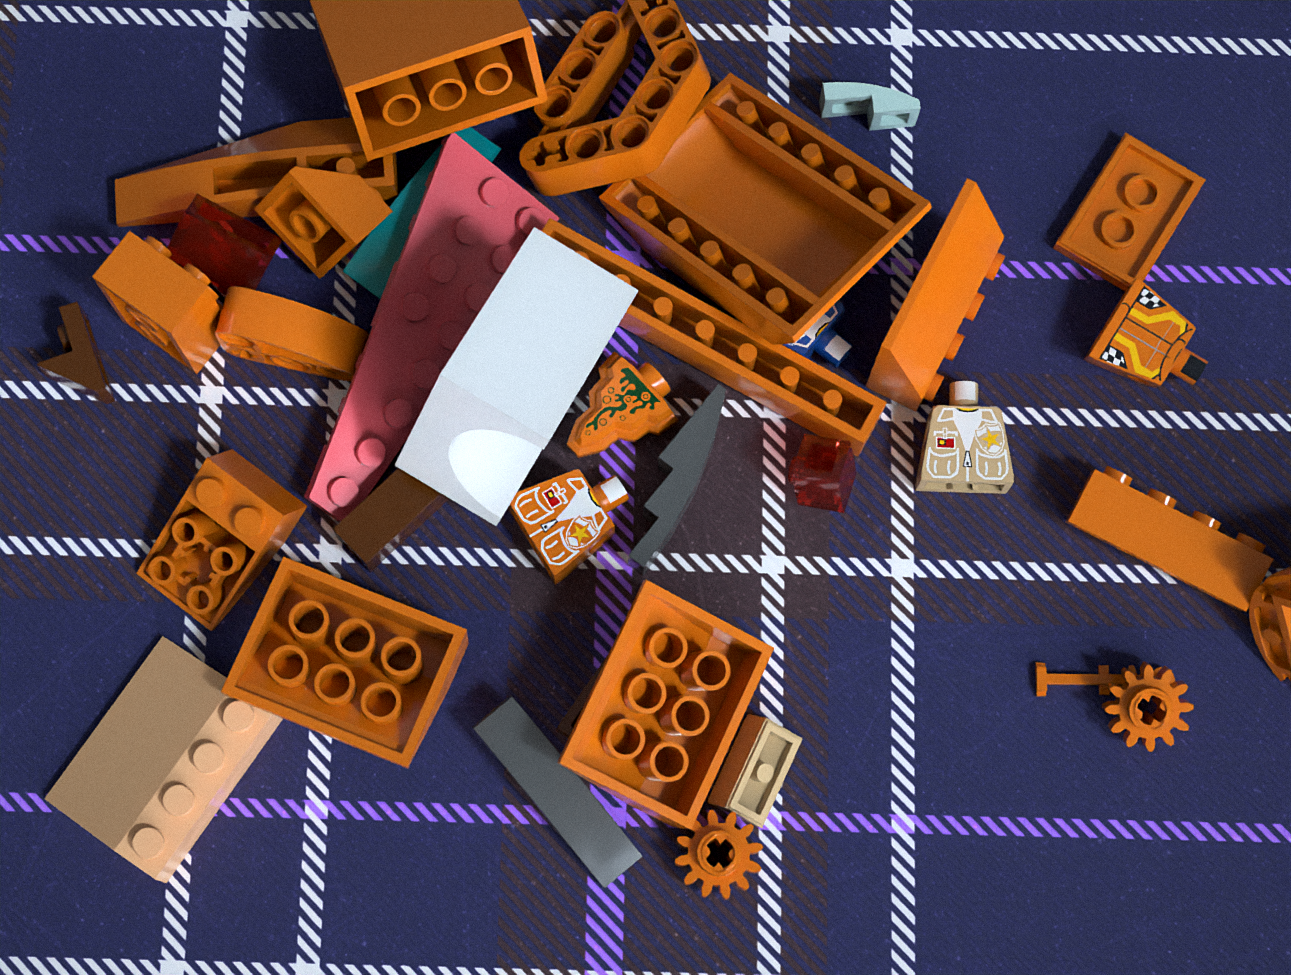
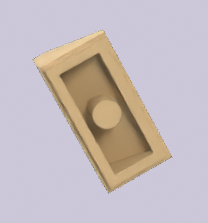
(755, 769)

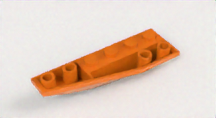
(247, 170)

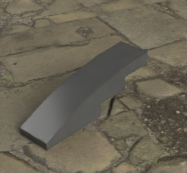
(683, 464)
(557, 791)

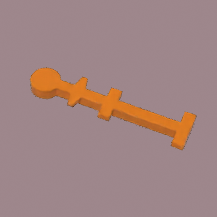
(1103, 677)

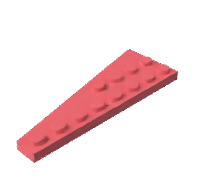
(448, 268)

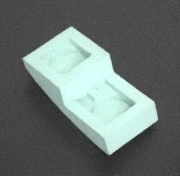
(883, 105)

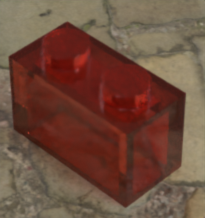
(222, 245)

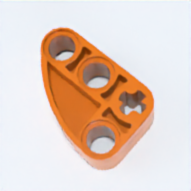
(288, 334)

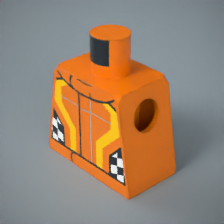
(1146, 340)

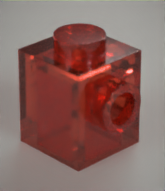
(823, 473)

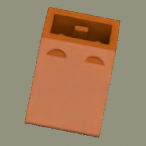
(220, 537)

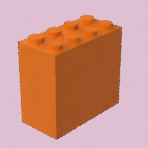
(428, 66)

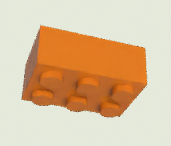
(162, 299)

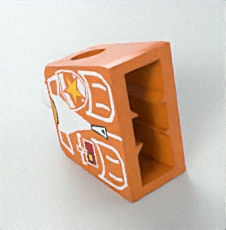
(567, 519)

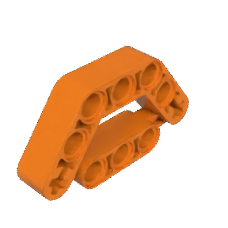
(582, 81)

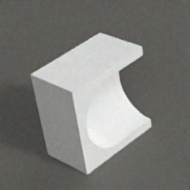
(514, 376)

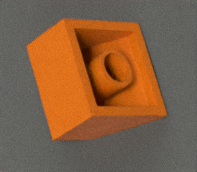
(322, 214)

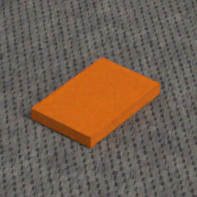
(1129, 213)

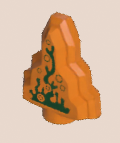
(622, 407)

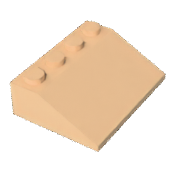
(162, 761)

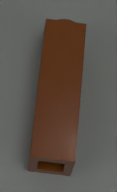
(387, 518)

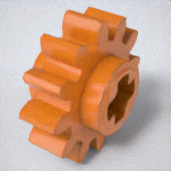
(1163, 695)
(738, 856)

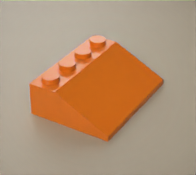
(939, 302)
(346, 662)
(665, 706)

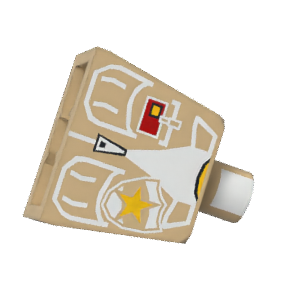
(965, 446)

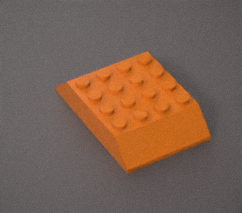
(764, 212)

